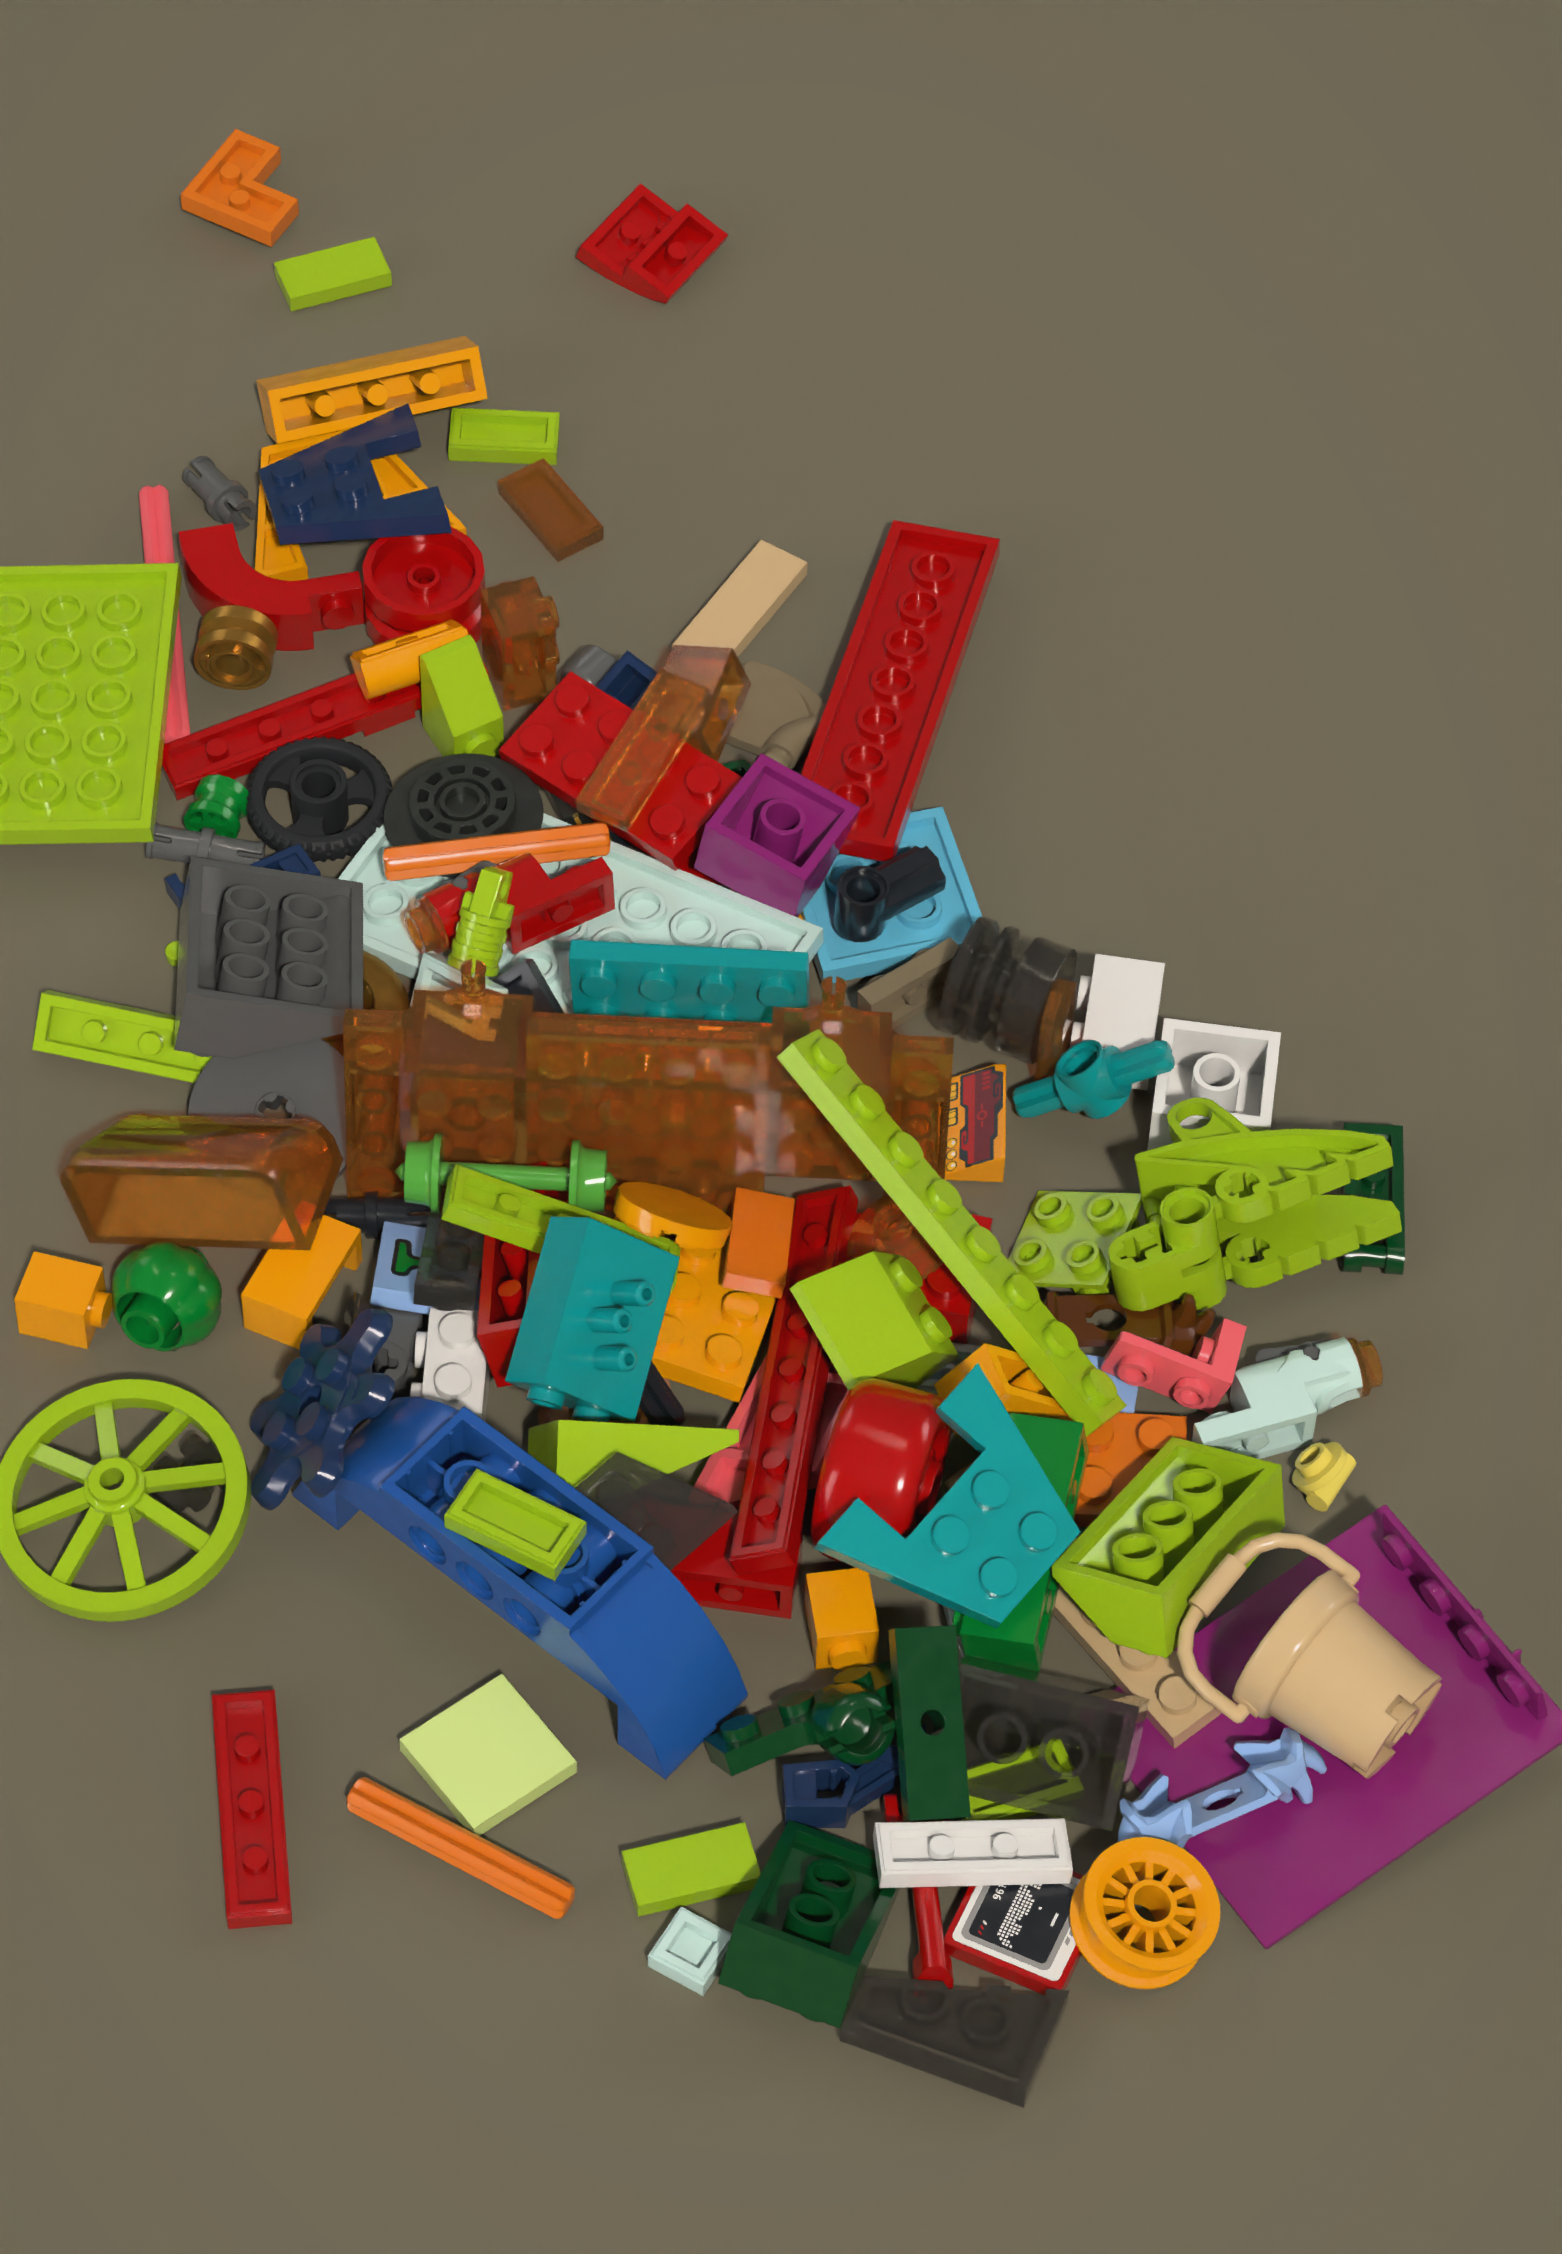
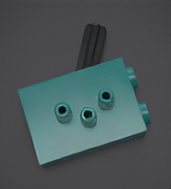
(596, 1325)

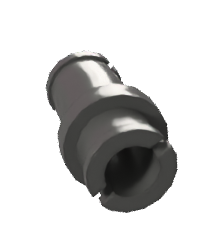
(223, 497)

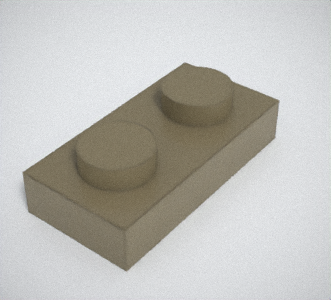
(911, 986)

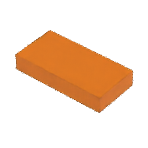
(758, 1243)

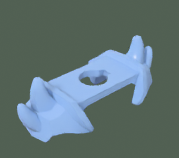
(1272, 1773)

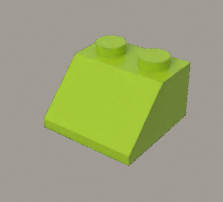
(876, 1320)

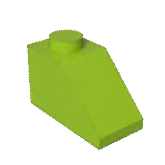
(459, 701)

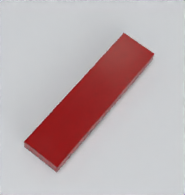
(251, 1809)

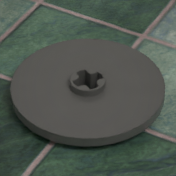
(300, 1075)

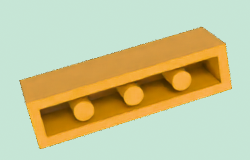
(370, 386)

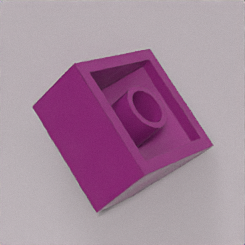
(775, 836)

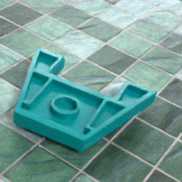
(986, 1533)

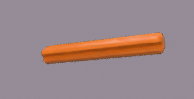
(461, 854)
(460, 1848)

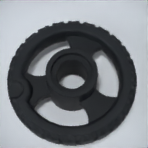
(319, 796)

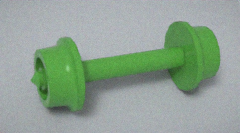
(585, 1179)

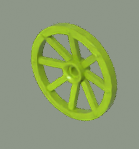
(123, 1505)

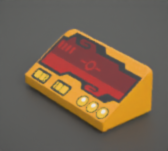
(977, 1126)

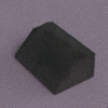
(1019, 1709)

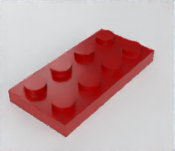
(569, 738)

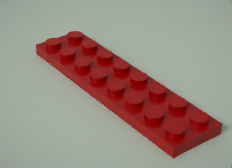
(899, 678)

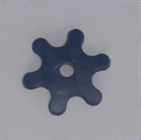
(322, 1403)

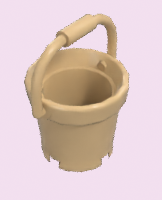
(1320, 1665)

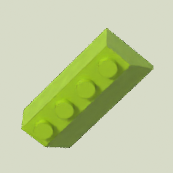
(1166, 1538)

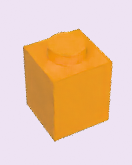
(62, 1300)
(841, 1619)

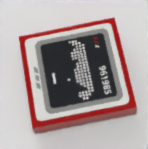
(1017, 1933)

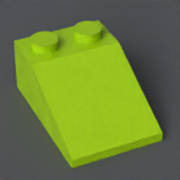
(577, 1447)

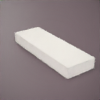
(972, 1853)

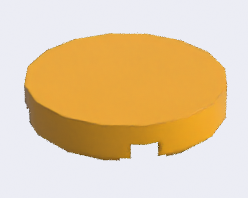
(657, 1208)

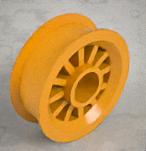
(1124, 1878)

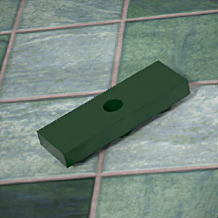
(929, 1683)

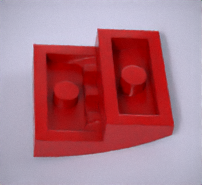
(651, 245)

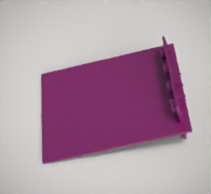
(1478, 1734)

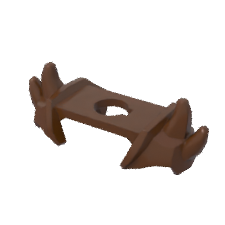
(1167, 1325)

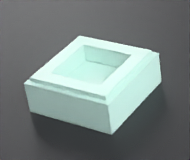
(690, 1951)

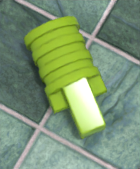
(484, 922)

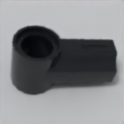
(873, 895)

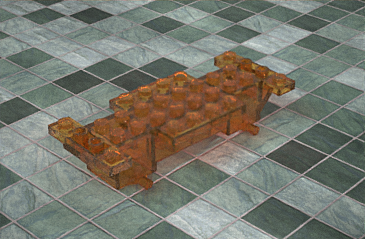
(664, 1096)

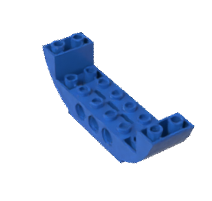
(608, 1614)

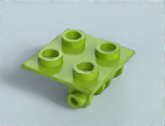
(1070, 1236)

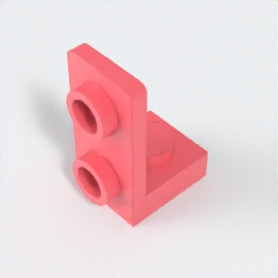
(1191, 1381)

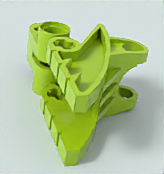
(1246, 1197)

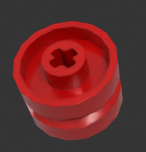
(422, 584)

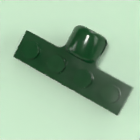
(840, 1718)

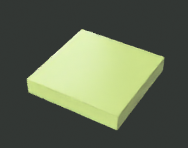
(488, 1756)

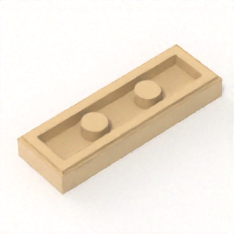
(746, 600)

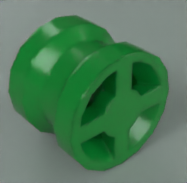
(217, 806)

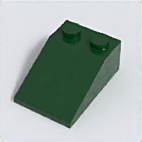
(809, 1926)

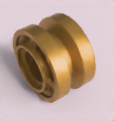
(235, 647)

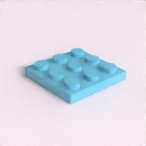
(915, 929)

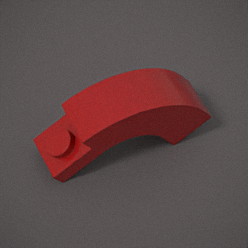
(221, 577)

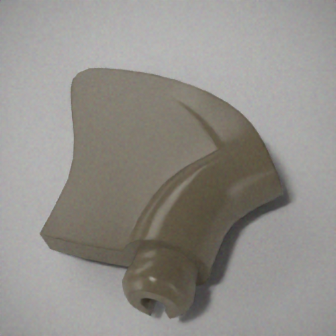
(776, 715)

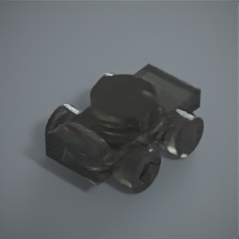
(197, 1453)

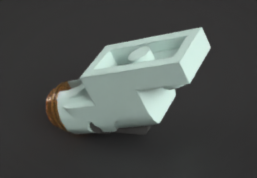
(1284, 1393)

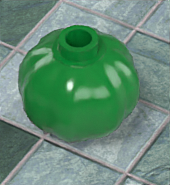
(163, 1287)

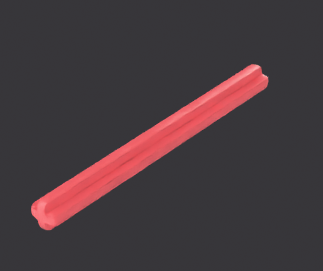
(159, 549)

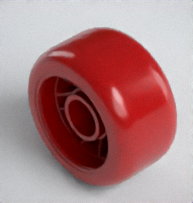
(886, 1453)

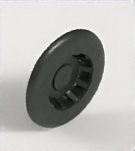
(462, 801)

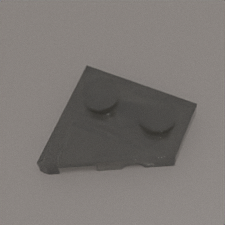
(655, 1506)

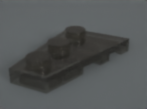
(964, 2036)

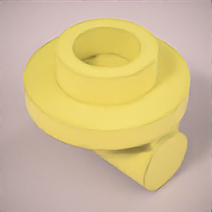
(1322, 1473)

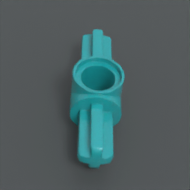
(1093, 1079)

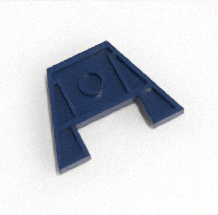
(334, 492)

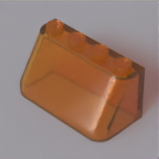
(204, 1181)

